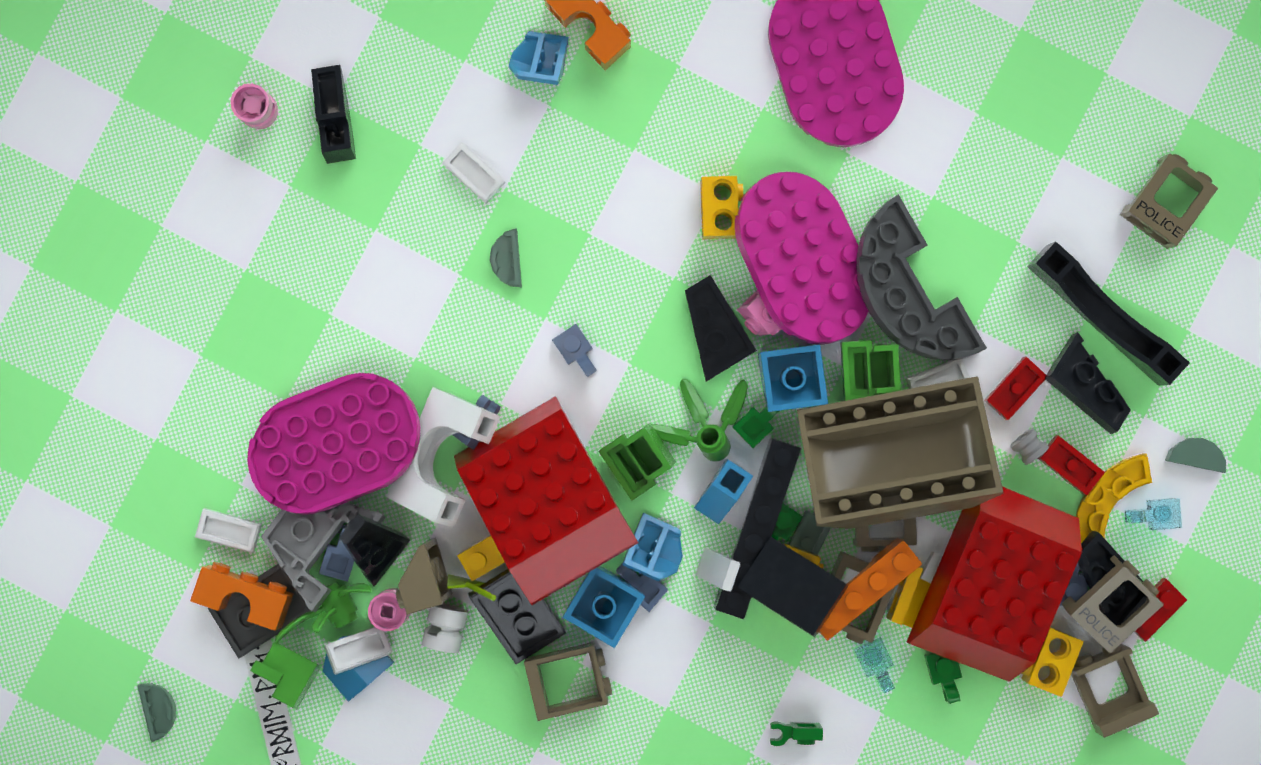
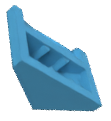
(540, 58)
(658, 549)
(356, 679)

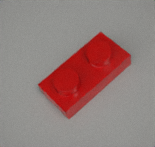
(1015, 388)
(1071, 465)
(1172, 602)

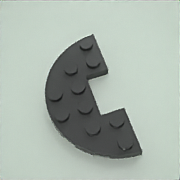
(897, 297)

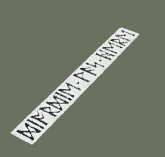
(272, 713)

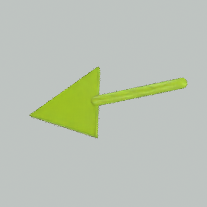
(461, 582)

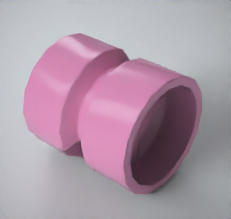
(254, 106)
(385, 612)

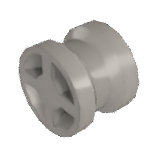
(1029, 446)

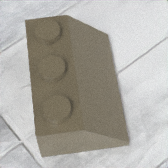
(424, 580)

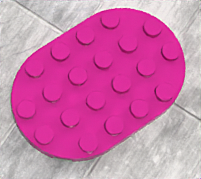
(836, 68)
(801, 257)
(334, 443)

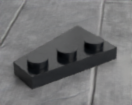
(716, 329)
(1082, 382)
(372, 546)
(1094, 565)

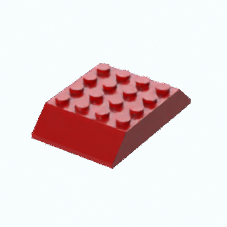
(544, 501)
(999, 585)

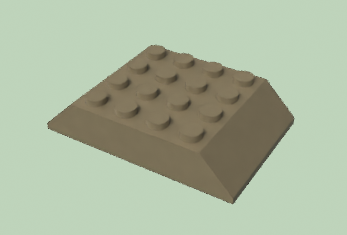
(899, 455)

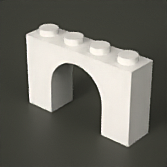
(441, 417)

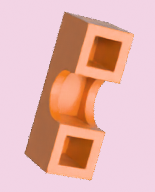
(608, 40)
(267, 602)

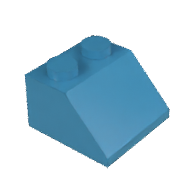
(793, 378)
(604, 605)

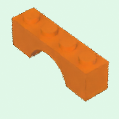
(871, 584)

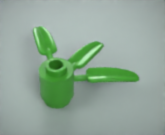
(710, 438)
(337, 606)

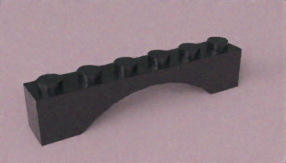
(1137, 343)
(760, 520)

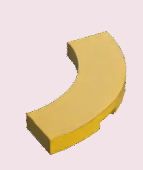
(1112, 487)

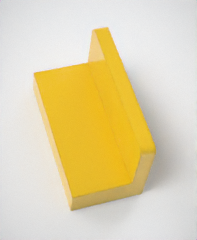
(908, 599)

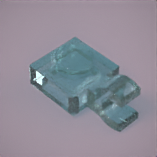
(1160, 514)
(874, 661)

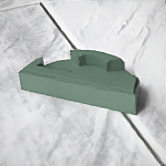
(506, 259)
(1199, 454)
(158, 709)

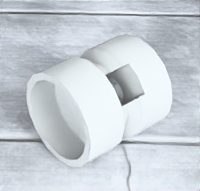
(444, 628)

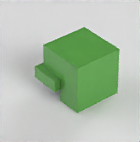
(869, 369)
(638, 460)
(289, 672)

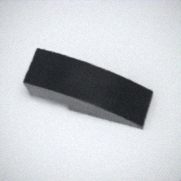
(333, 114)

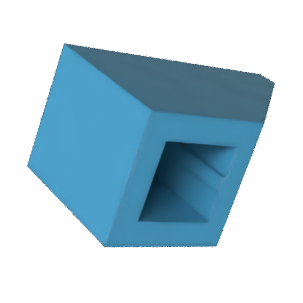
(723, 491)

